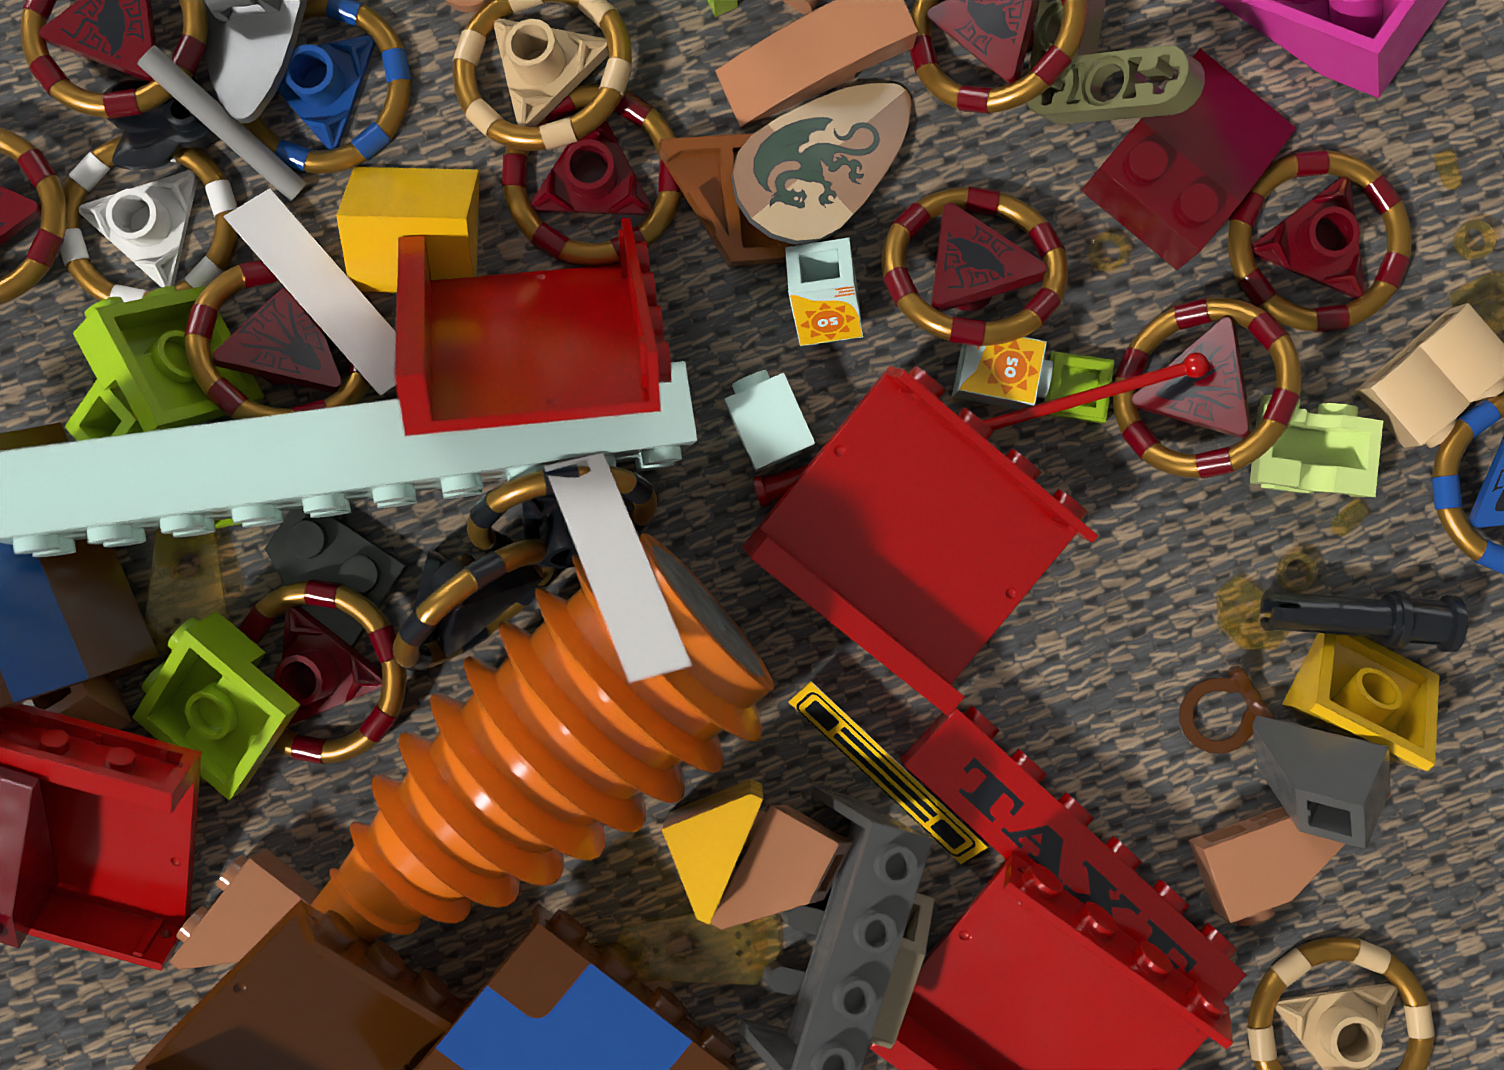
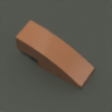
(815, 55)

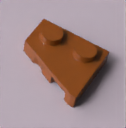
(704, 173)

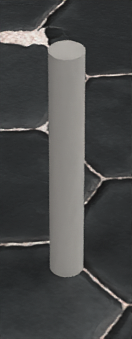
(220, 122)

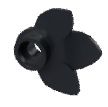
(157, 135)

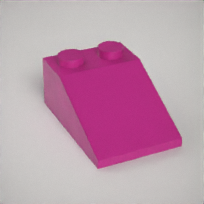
(1344, 39)

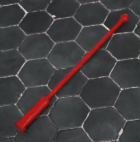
(1194, 365)

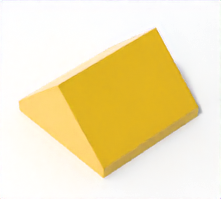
(402, 203)
(1369, 696)
(708, 841)

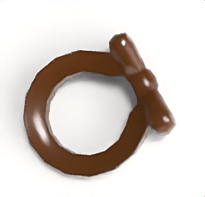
(1237, 682)

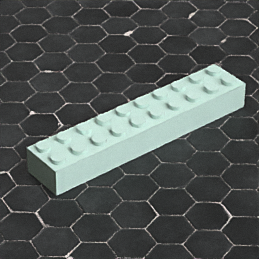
(294, 461)

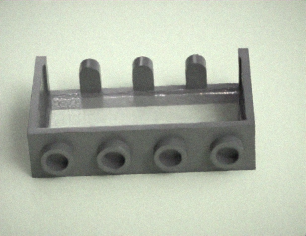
(852, 948)

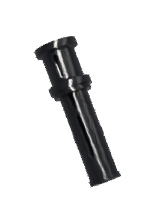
(1392, 619)

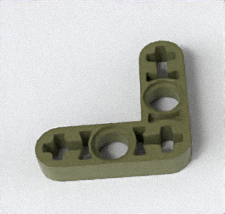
(1089, 70)

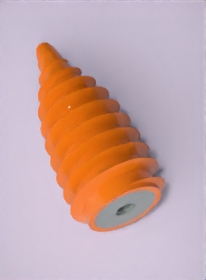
(546, 758)

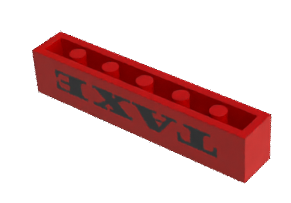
(1016, 815)

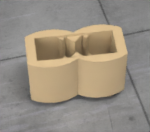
(1437, 378)

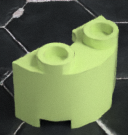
(1322, 452)

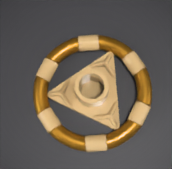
(542, 71)
(1341, 1025)

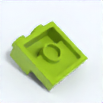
(144, 354)
(216, 702)

